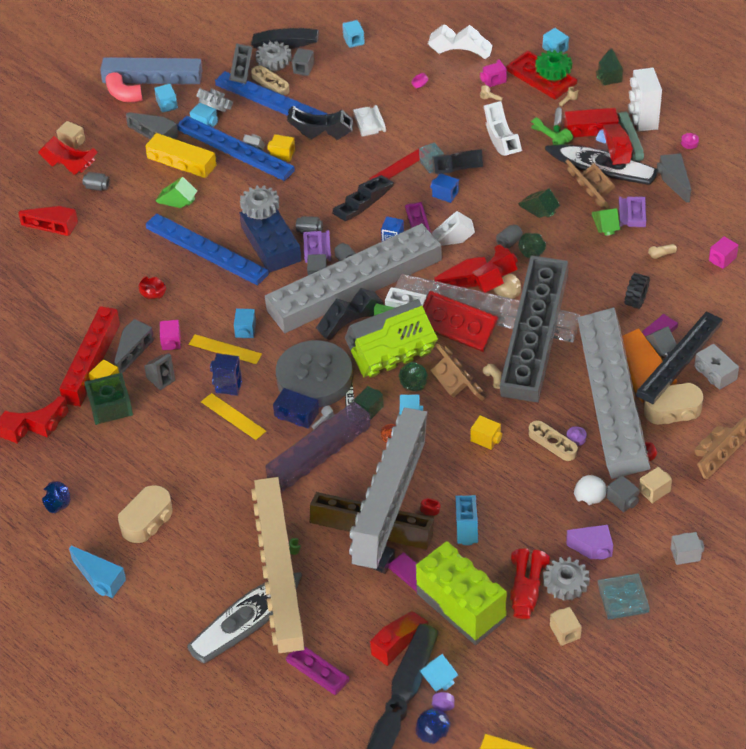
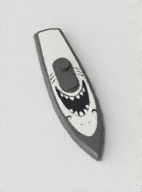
(234, 624)

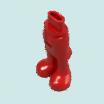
(525, 590)

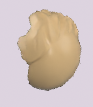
(510, 288)

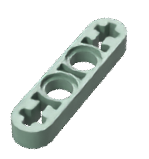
(626, 124)

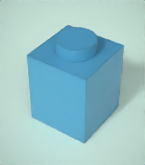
(244, 323)

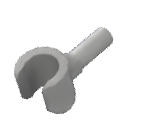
(327, 414)

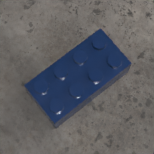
(271, 241)

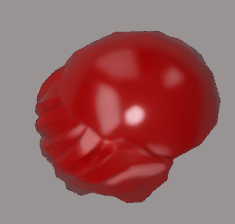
(152, 287)

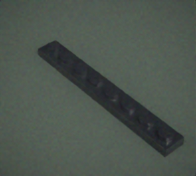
(679, 358)

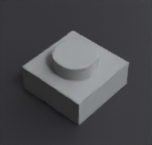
(255, 141)

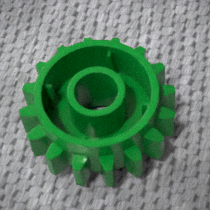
(553, 65)

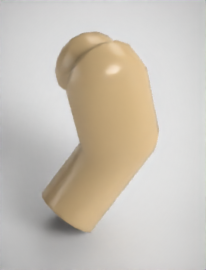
(657, 252)
(492, 370)

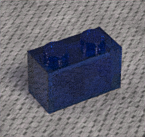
(226, 374)
(296, 408)

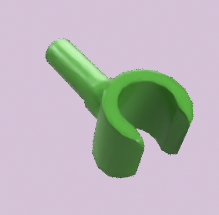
(294, 549)

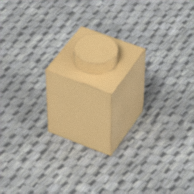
(71, 134)
(655, 484)
(565, 626)

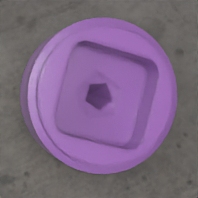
(577, 435)
(443, 701)

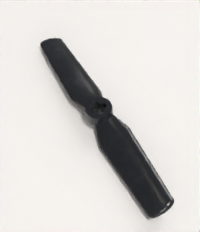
(404, 687)

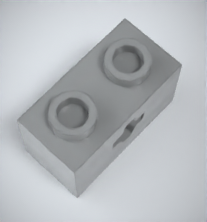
(716, 366)

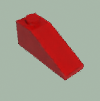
(617, 143)
(51, 219)
(461, 274)
(395, 637)

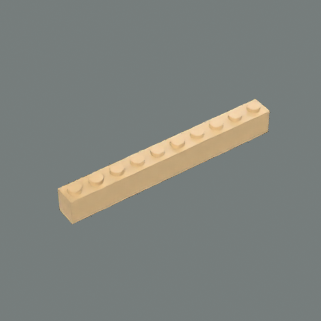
(278, 567)

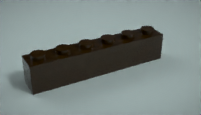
(342, 512)

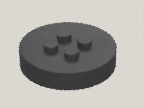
(316, 371)

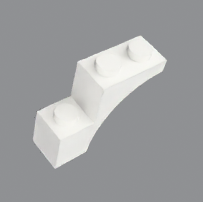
(467, 39)

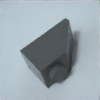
(160, 371)

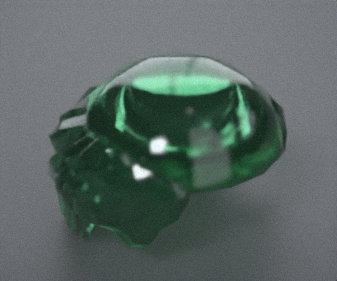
(531, 244)
(413, 376)

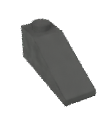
(240, 63)
(150, 125)
(675, 175)
(133, 342)

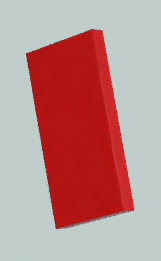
(524, 69)
(459, 321)

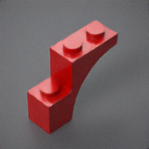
(74, 160)
(491, 274)
(42, 421)

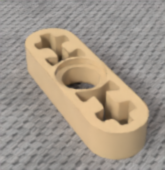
(261, 75)
(555, 448)

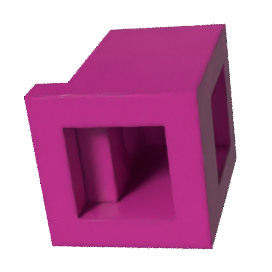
(494, 74)

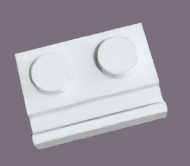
(369, 120)

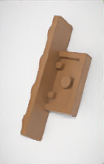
(595, 181)
(451, 375)
(719, 447)

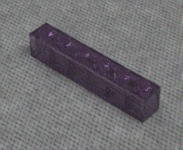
(319, 445)

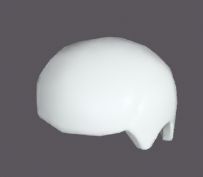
(590, 489)

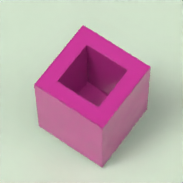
(723, 252)
(170, 335)

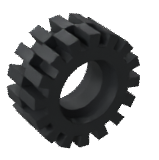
(637, 290)

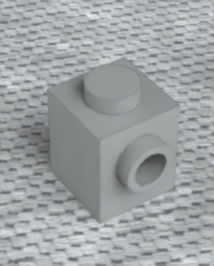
(686, 548)

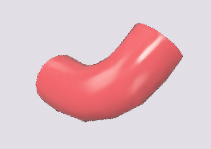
(120, 91)

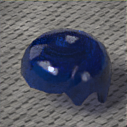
(56, 497)
(432, 725)

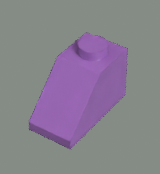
(591, 541)

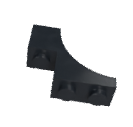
(311, 125)
(457, 161)
(344, 312)

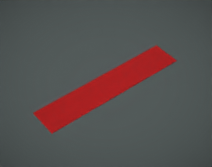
(400, 165)

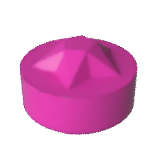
(419, 80)
(689, 141)

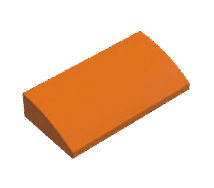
(641, 358)

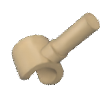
(485, 93)
(572, 95)

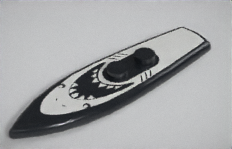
(583, 157)

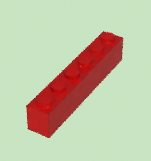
(89, 354)

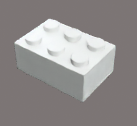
(645, 99)

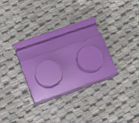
(632, 212)
(316, 243)

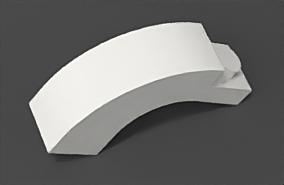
(498, 130)

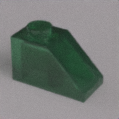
(609, 69)
(540, 203)

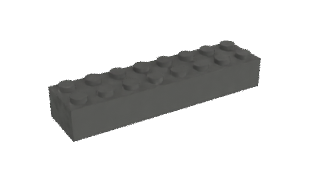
(534, 329)

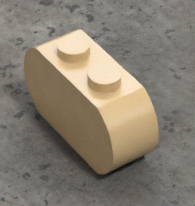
(676, 404)
(145, 514)

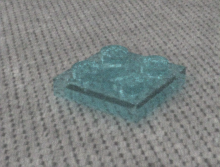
(623, 596)

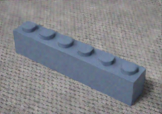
(154, 70)

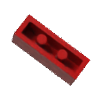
(589, 122)

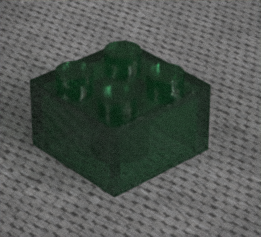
(108, 398)

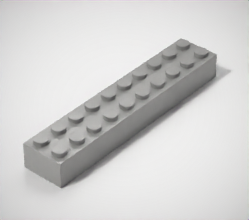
(368, 270)
(613, 394)
(388, 488)

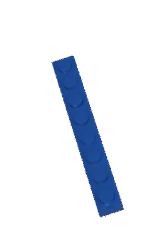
(263, 95)
(235, 148)
(207, 249)

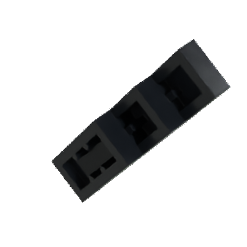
(289, 36)
(366, 195)

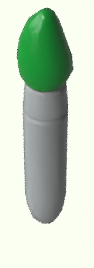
(557, 121)

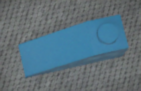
(466, 519)
(101, 574)

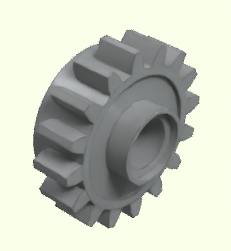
(273, 56)
(214, 99)
(259, 202)
(566, 579)

